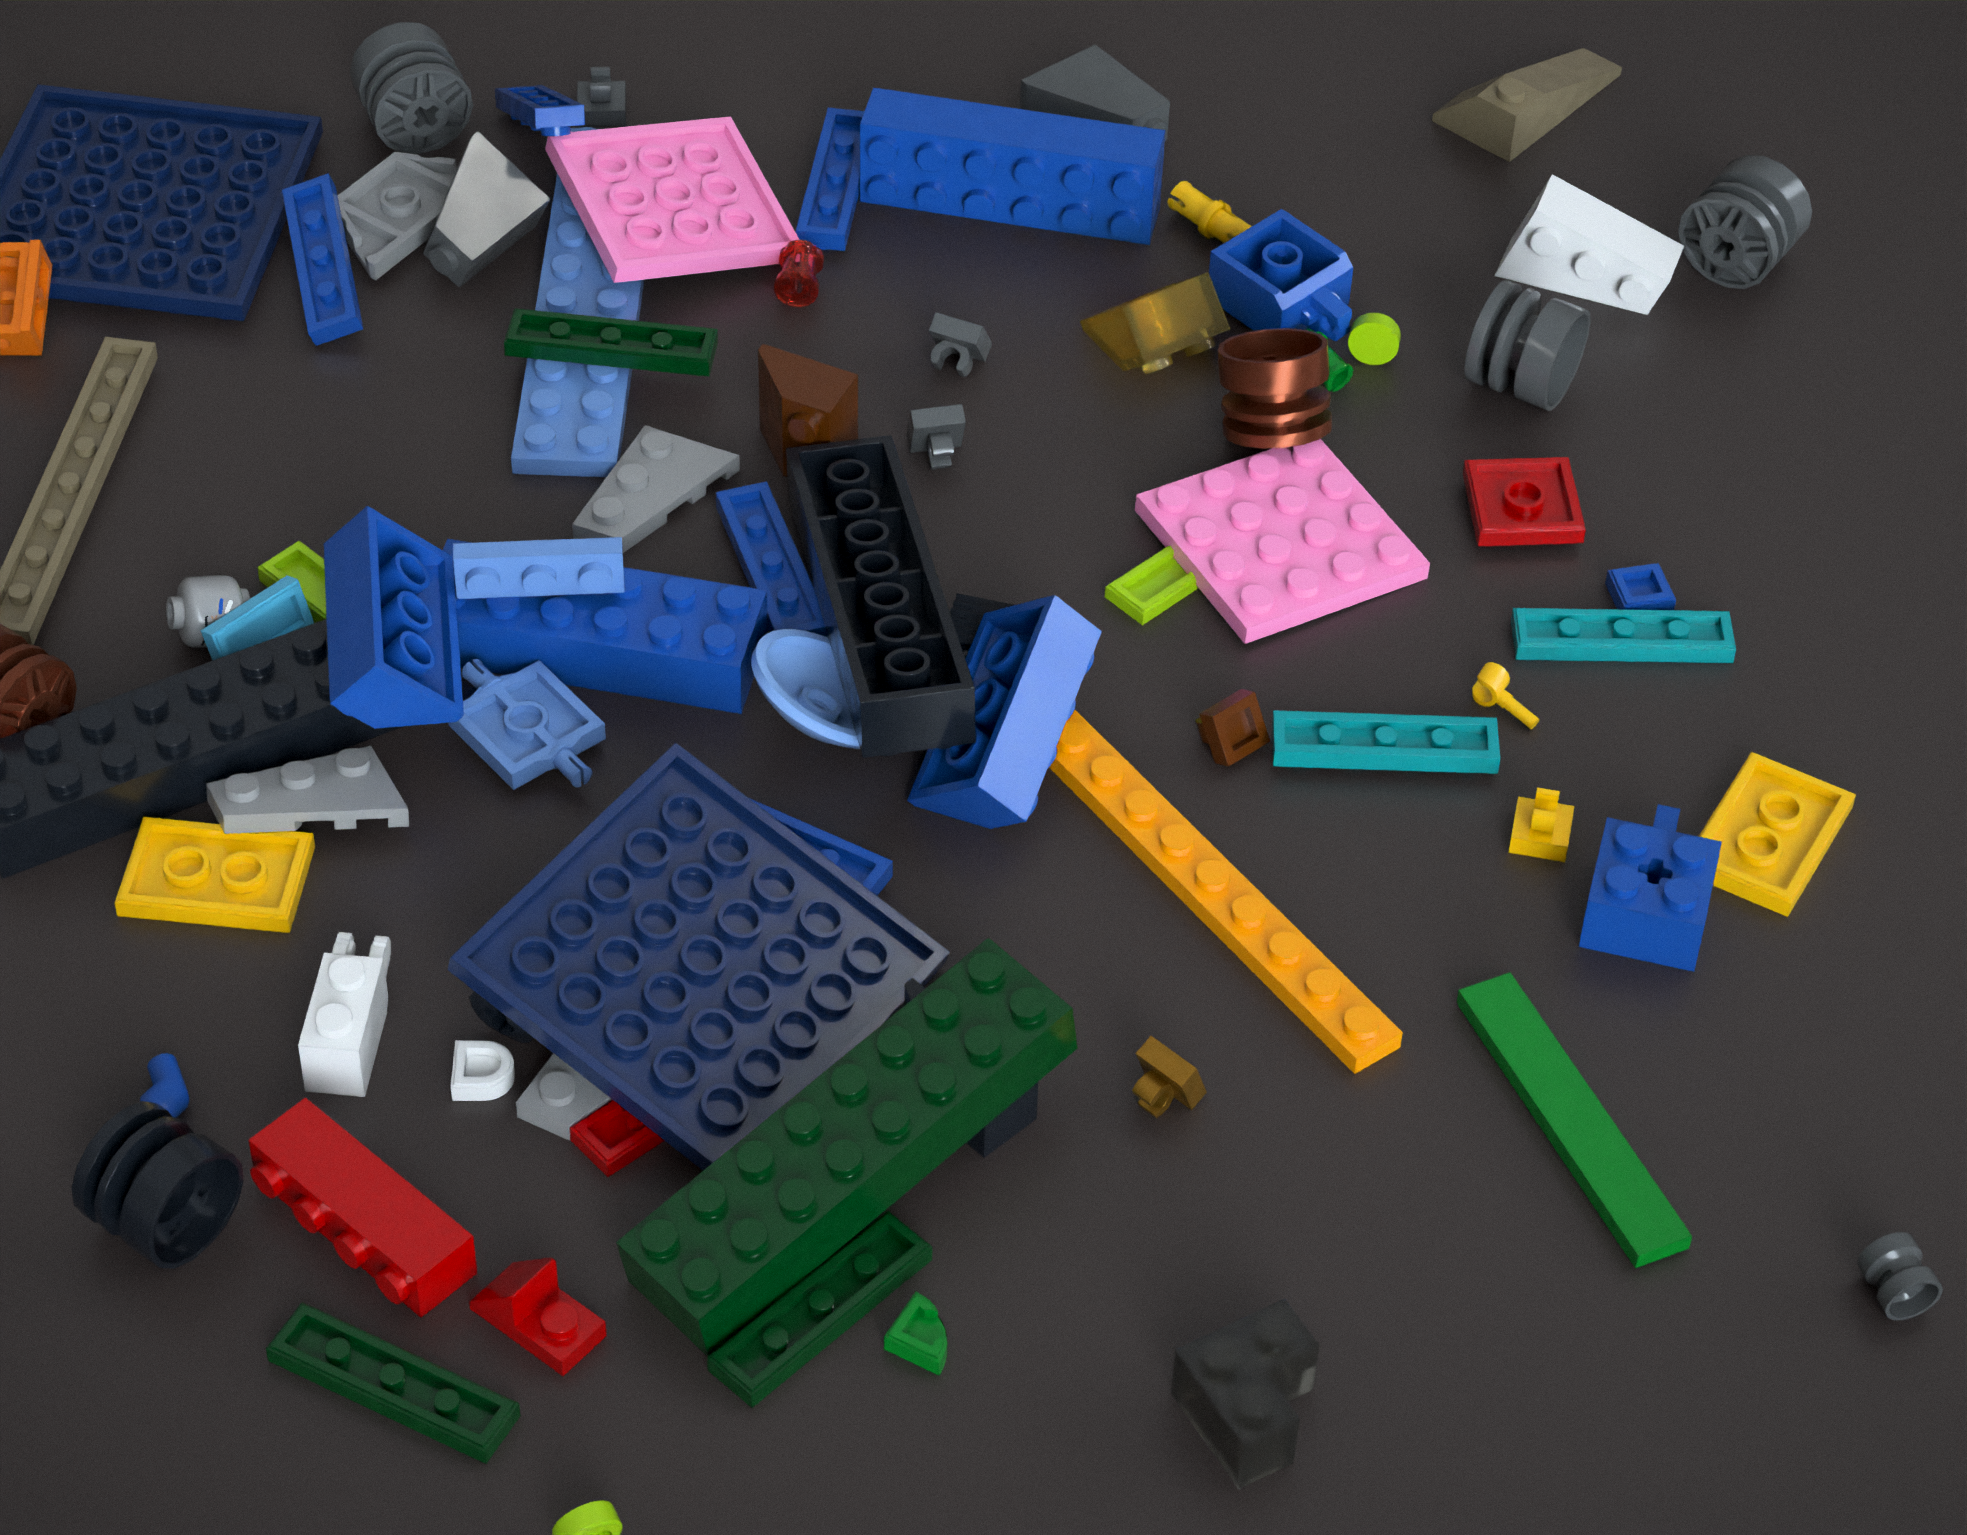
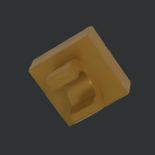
(1166, 1078)

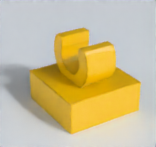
(1542, 826)

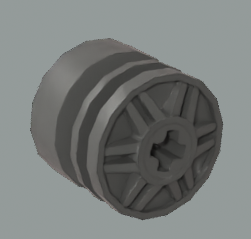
(411, 88)
(1745, 221)
(1527, 345)

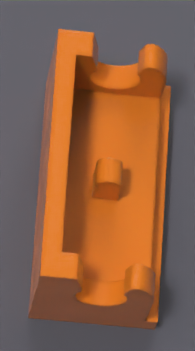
(23, 297)

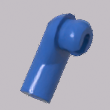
(168, 1085)

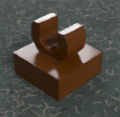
(1233, 727)

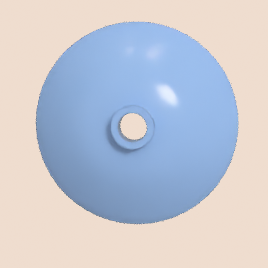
(803, 685)

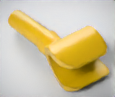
(1491, 690)

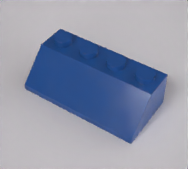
(391, 625)
(1026, 683)

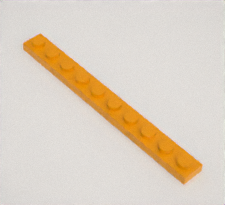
(1223, 898)

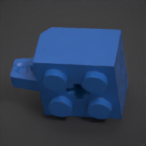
(1284, 278)
(1650, 891)

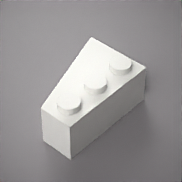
(1589, 251)

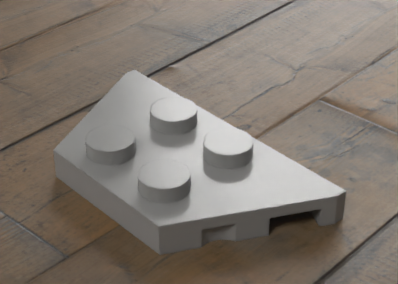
(394, 208)

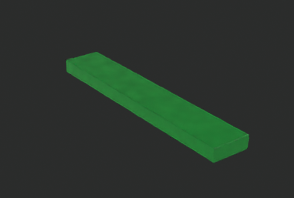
(1574, 1120)

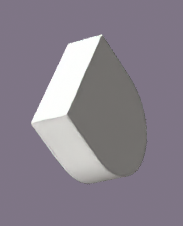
(481, 1070)

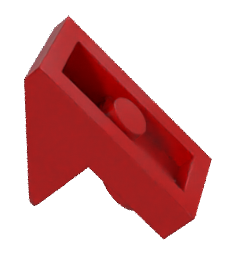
(539, 1315)

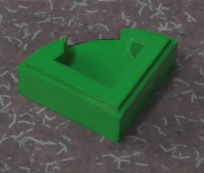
(919, 1335)

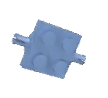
(527, 724)

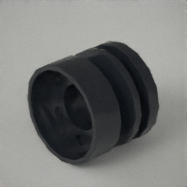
(157, 1184)

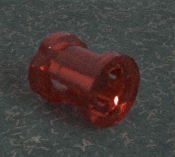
(788, 279)

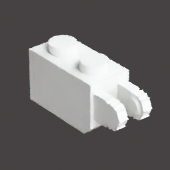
(345, 1018)

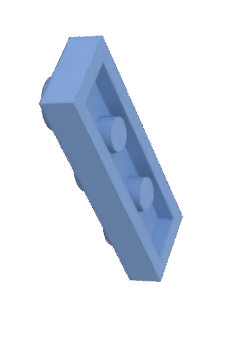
(538, 568)

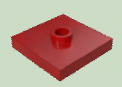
(1523, 501)

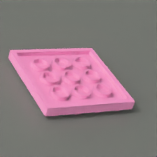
(671, 198)
(1281, 538)

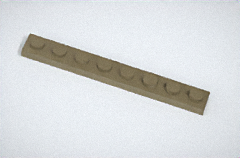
(72, 483)

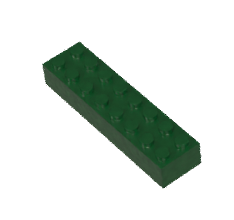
(847, 1146)

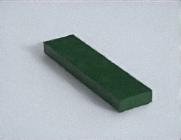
(611, 342)
(819, 1309)
(393, 1382)

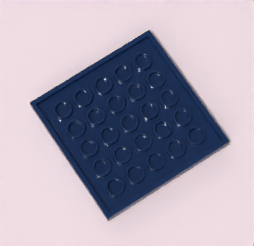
(152, 196)
(695, 958)

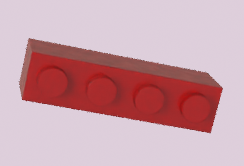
(362, 1208)

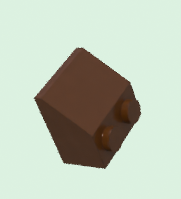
(804, 402)

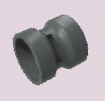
(1902, 1280)

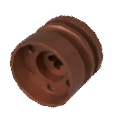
(1275, 388)
(32, 685)

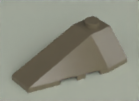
(1526, 103)

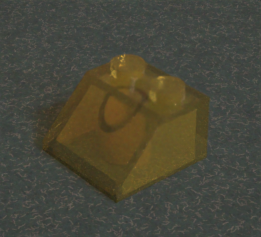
(1160, 324)

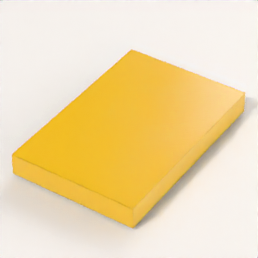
(1774, 831)
(215, 878)

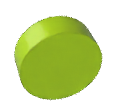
(1374, 338)
(590, 1519)

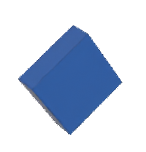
(1640, 588)

